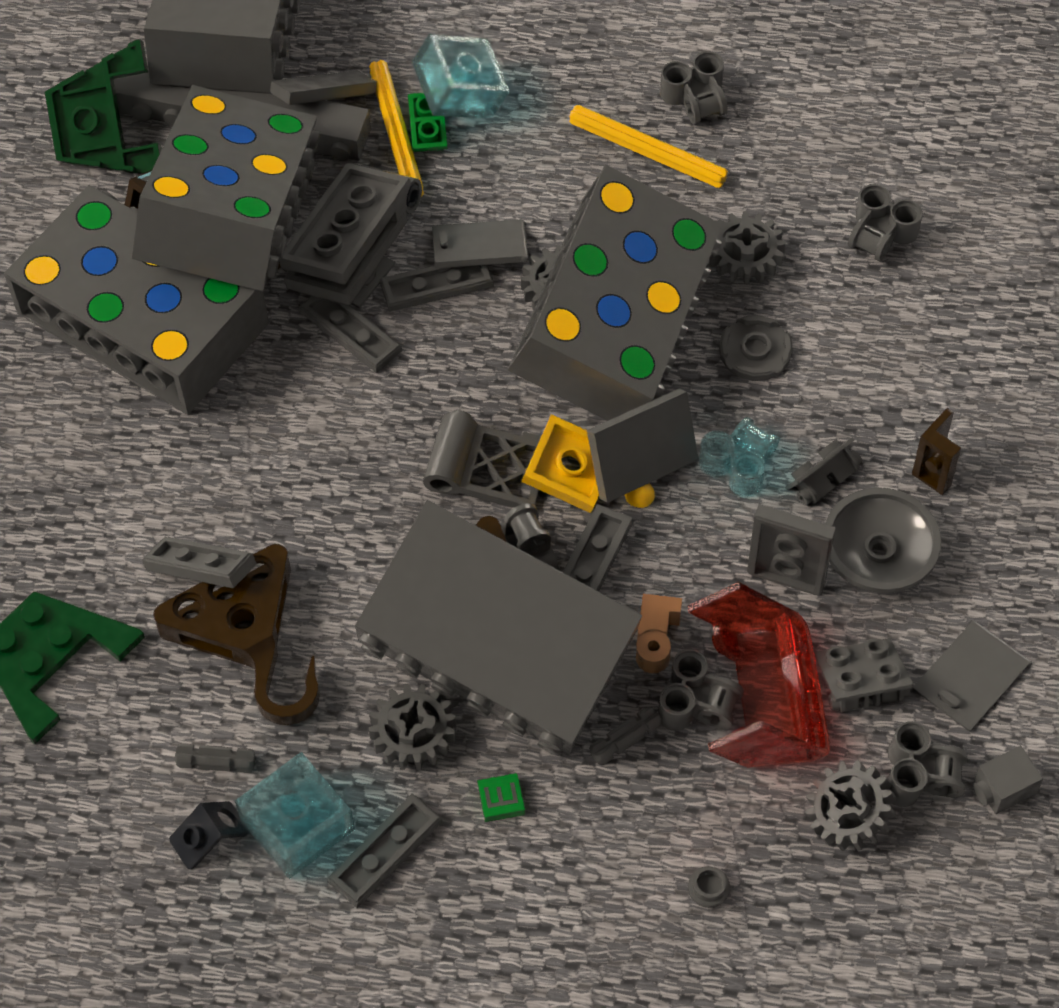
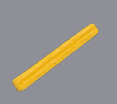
(394, 121)
(648, 146)

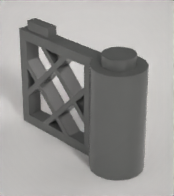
(456, 454)

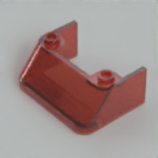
(777, 675)

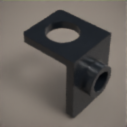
(204, 830)

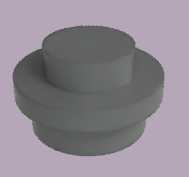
(708, 887)

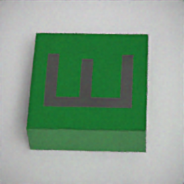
(501, 797)

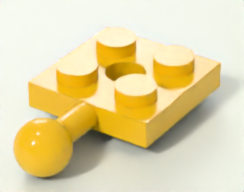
(574, 487)

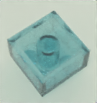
(460, 76)
(295, 815)

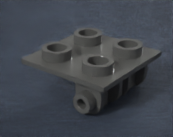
(863, 672)

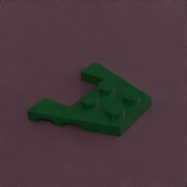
(87, 115)
(39, 641)

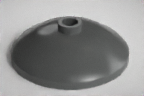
(889, 522)

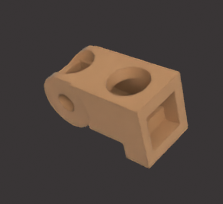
(652, 644)

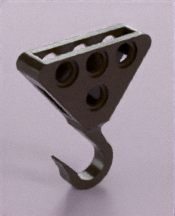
(217, 633)

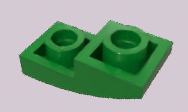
(427, 130)

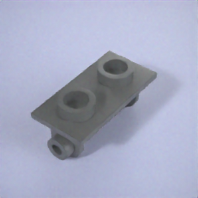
(835, 461)

